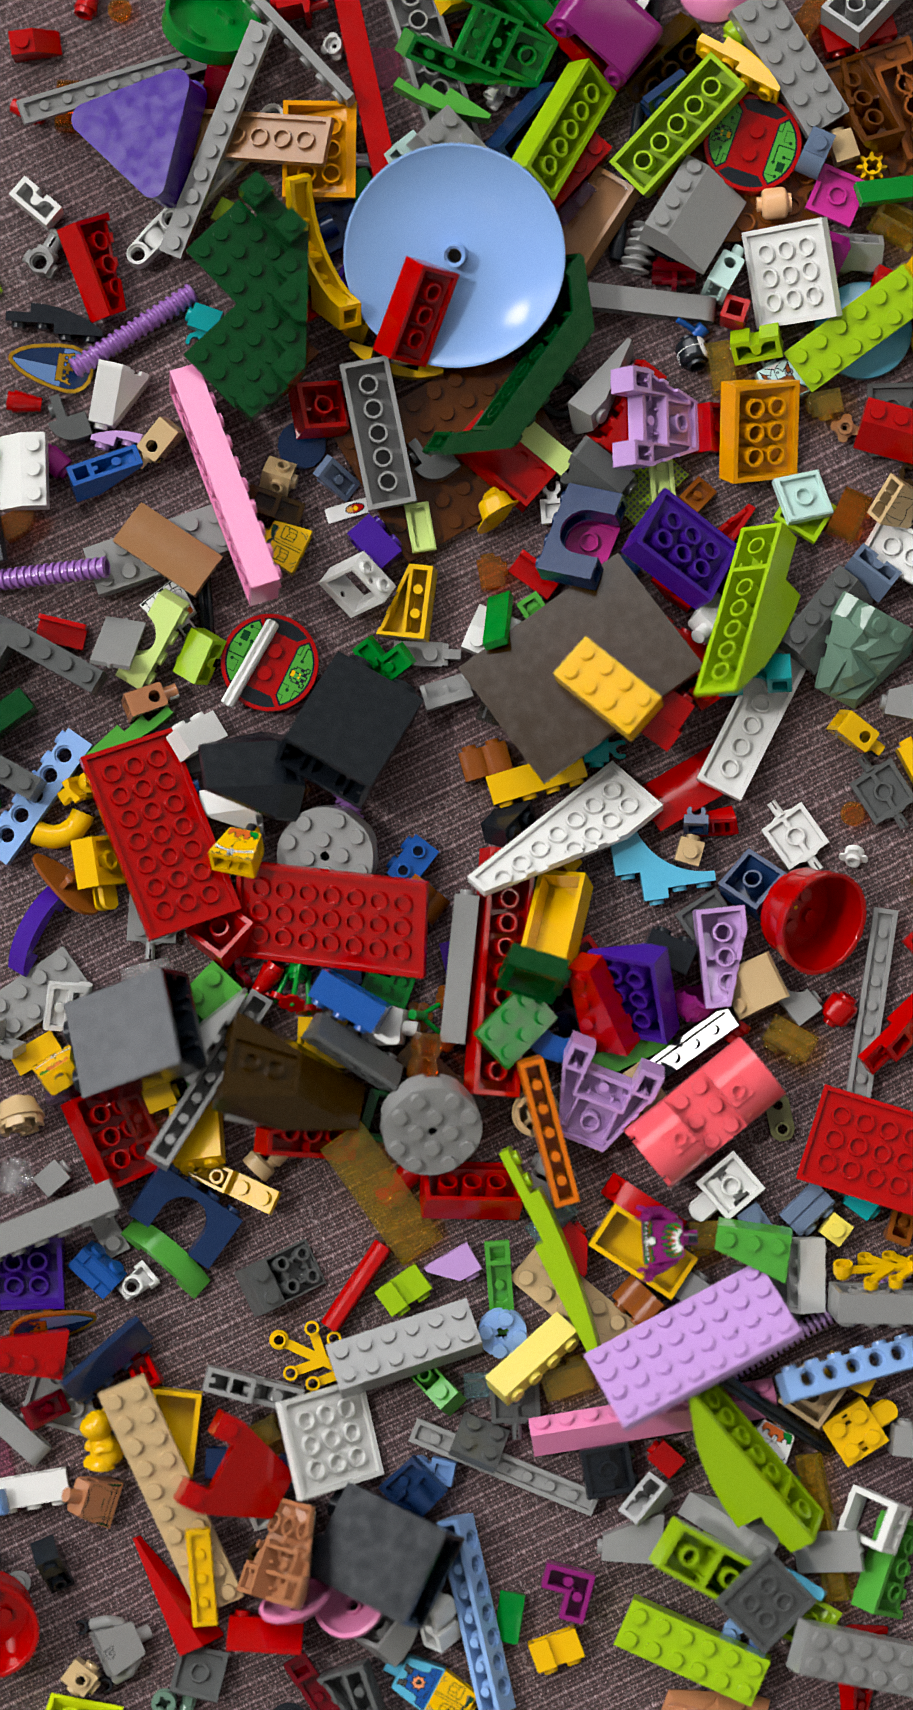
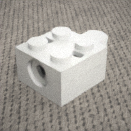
(724, 1187)

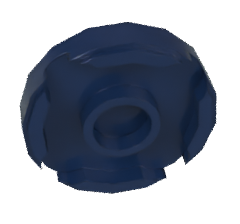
(303, 452)

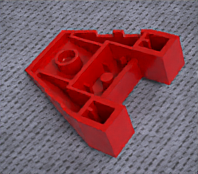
(247, 1480)

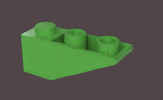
(440, 1390)

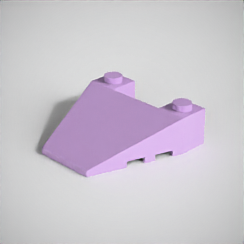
(659, 419)
(599, 1101)

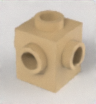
(279, 476)
(73, 1679)

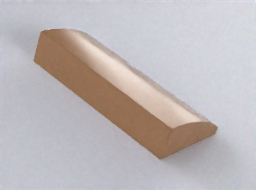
(602, 217)
(167, 549)

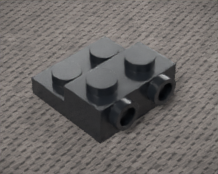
(608, 1470)

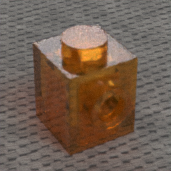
(491, 571)

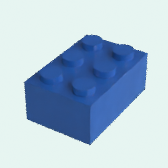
(349, 1001)

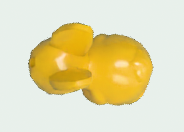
(102, 1444)

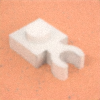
(549, 505)

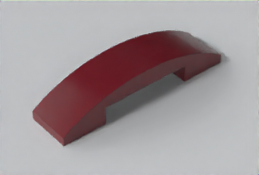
(305, 1676)

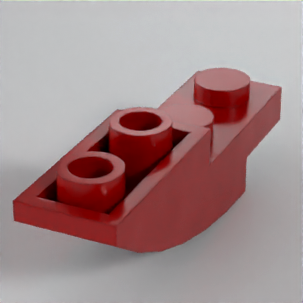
(892, 1041)

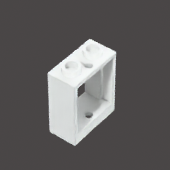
(353, 599)
(896, 1516)

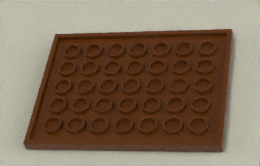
(444, 405)

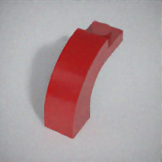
(629, 1196)

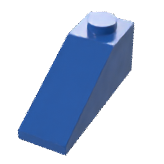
(102, 472)

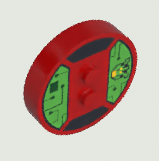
(754, 146)
(285, 670)

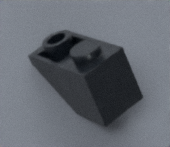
(507, 823)
(52, 1563)

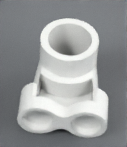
(497, 92)
(142, 1278)

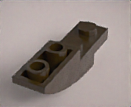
(276, 505)

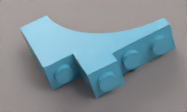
(655, 874)

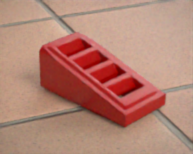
(721, 822)

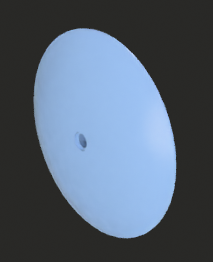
(471, 203)

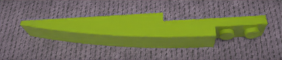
(554, 1250)

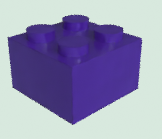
(371, 538)

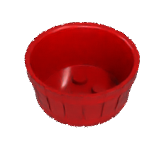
(822, 927)
(17, 1625)

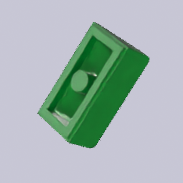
(510, 1615)

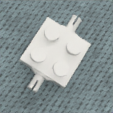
(794, 835)

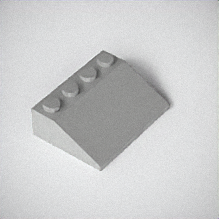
(693, 215)

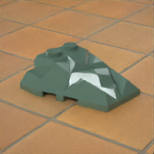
(860, 650)

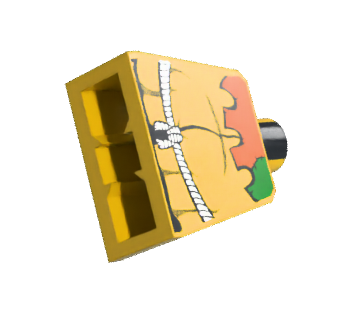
(848, 727)
(238, 851)
(56, 1070)

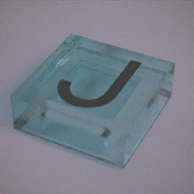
(475, 1385)

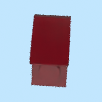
(45, 1409)

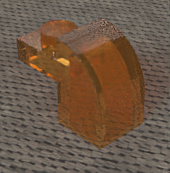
(18, 524)

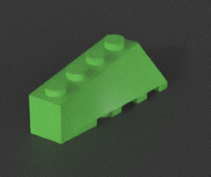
(882, 1582)

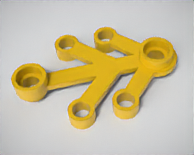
(880, 1267)
(317, 1358)

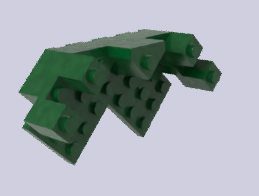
(263, 266)

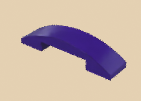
(30, 930)

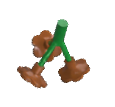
(422, 1013)

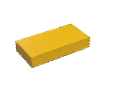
(36, 1052)

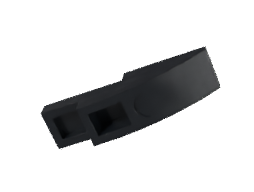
(65, 323)

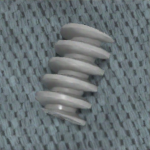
(636, 253)

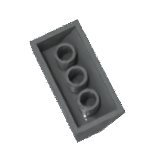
(808, 632)
(354, 1052)

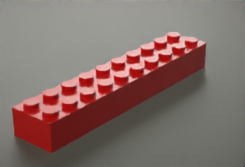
(499, 923)

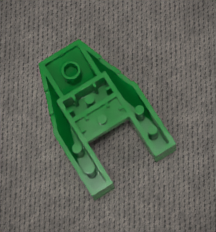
(494, 47)

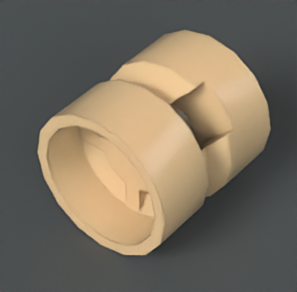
(261, 1166)

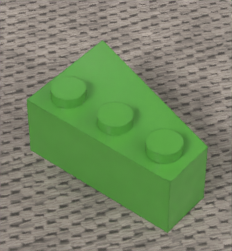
(756, 1244)

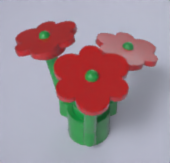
(292, 1002)

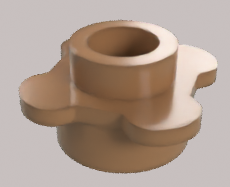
(837, 427)

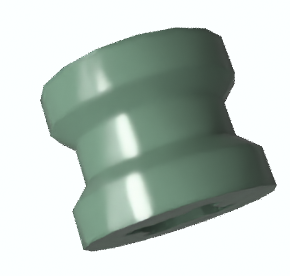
(164, 1698)

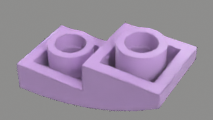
(110, 439)

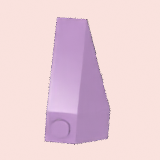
(720, 944)

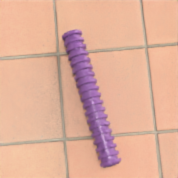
(134, 330)
(54, 573)

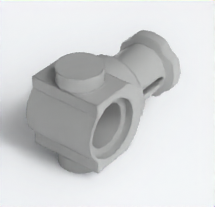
(48, 252)

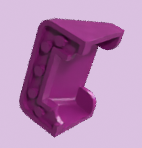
(612, 28)

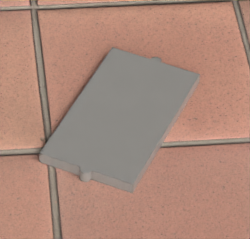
(117, 643)
(831, 1553)

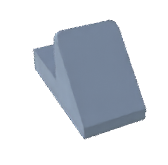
(336, 478)

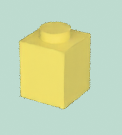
(835, 1229)

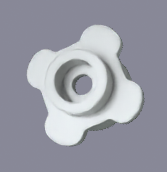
(327, 47)
(853, 856)

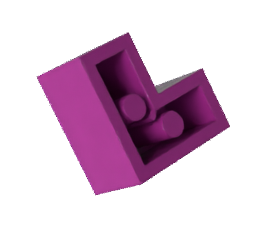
(574, 1584)

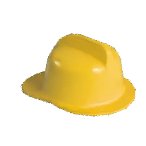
(494, 509)

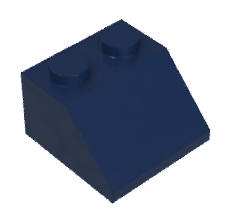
(749, 882)

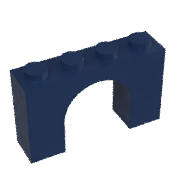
(578, 506)
(169, 1184)

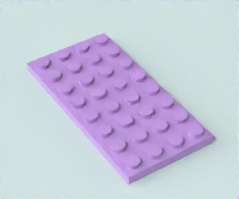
(692, 1346)

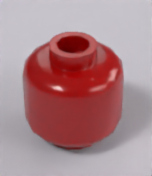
(839, 1009)

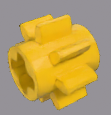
(868, 162)

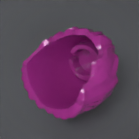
(691, 1003)

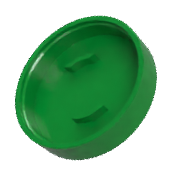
(207, 28)

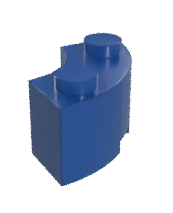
(550, 1046)

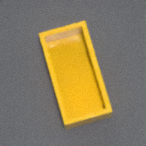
(608, 689)
(558, 913)
(621, 1242)
(183, 1415)

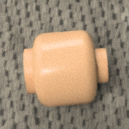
(774, 203)

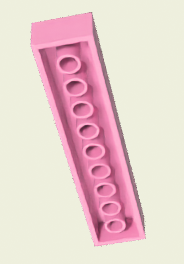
(224, 485)

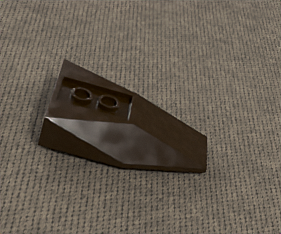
(283, 1083)

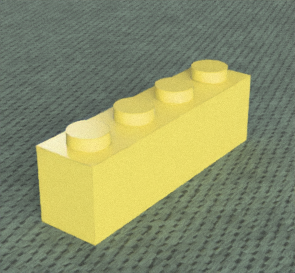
(532, 1359)

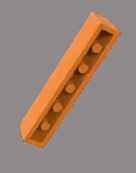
(547, 1131)

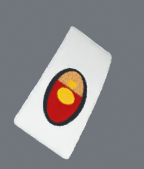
(346, 510)

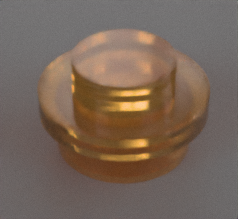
(119, 10)
(852, 813)

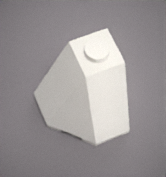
(114, 393)
(229, 812)

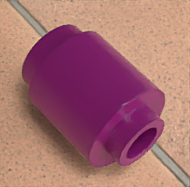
(58, 462)

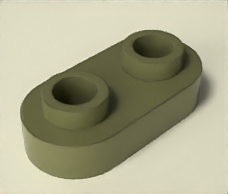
(778, 1117)

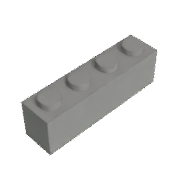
(864, 254)

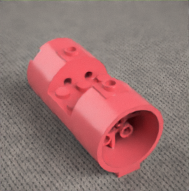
(705, 1112)

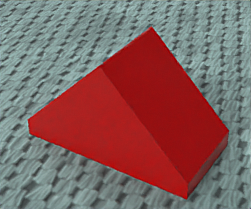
(145, 1364)

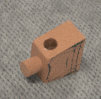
(93, 1498)

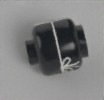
(691, 353)

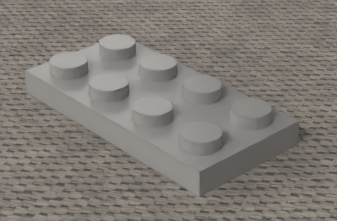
(25, 997)

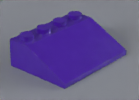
(680, 549)
(646, 987)
(34, 1277)

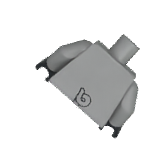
(117, 1646)

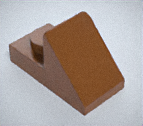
(698, 494)
(899, 1228)

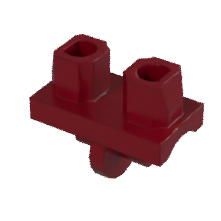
(672, 274)

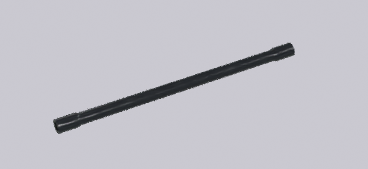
(619, 240)

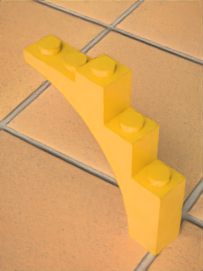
(328, 292)

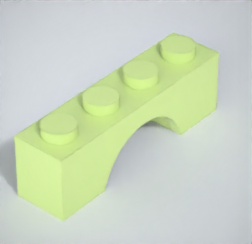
(166, 613)

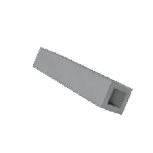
(459, 967)

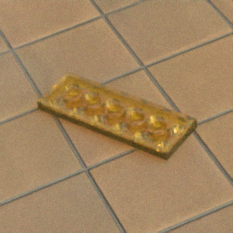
(381, 1193)

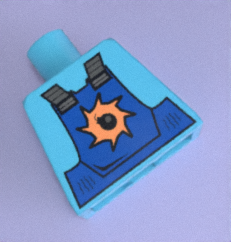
(416, 1679)

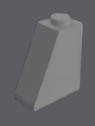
(898, 703)
(631, 1543)

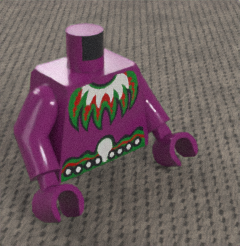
(662, 1240)

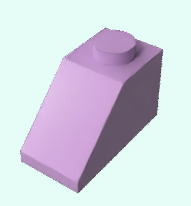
(456, 1264)

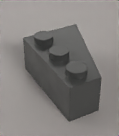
(353, 1686)

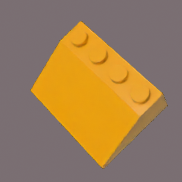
(338, 178)
(758, 430)

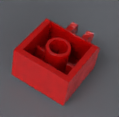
(319, 409)

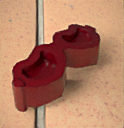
(240, 975)

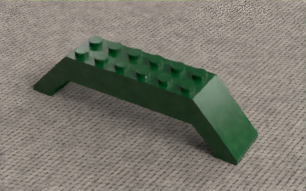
(534, 375)

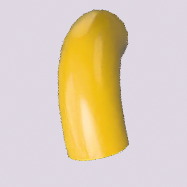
(61, 834)

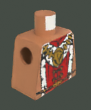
(137, 702)

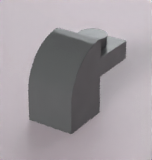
(71, 428)
(433, 468)

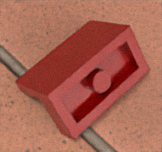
(709, 427)
(526, 572)
(63, 631)

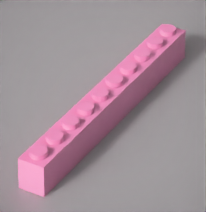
(602, 1427)

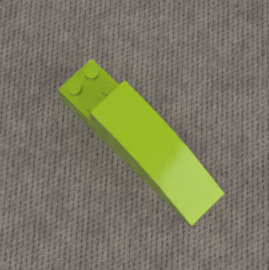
(752, 610)
(749, 1473)
(713, 1565)

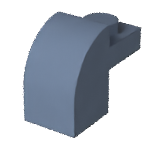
(815, 152)

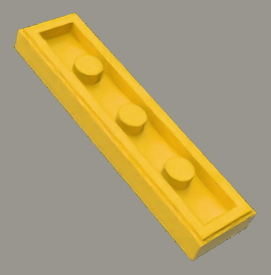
(201, 1576)

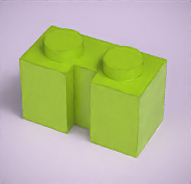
(756, 346)
(199, 655)
(403, 1290)

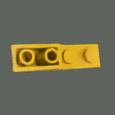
(742, 64)
(238, 1186)

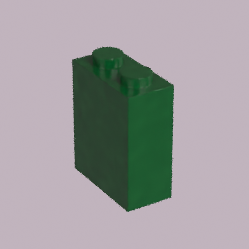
(15, 710)

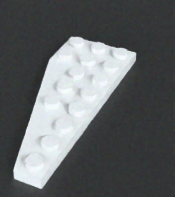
(589, 819)

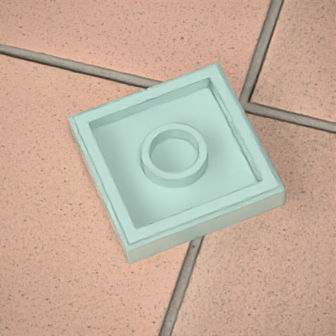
(802, 497)

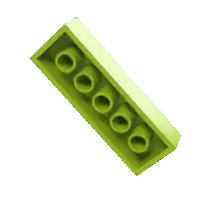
(565, 125)
(679, 125)
(858, 330)
(692, 1650)

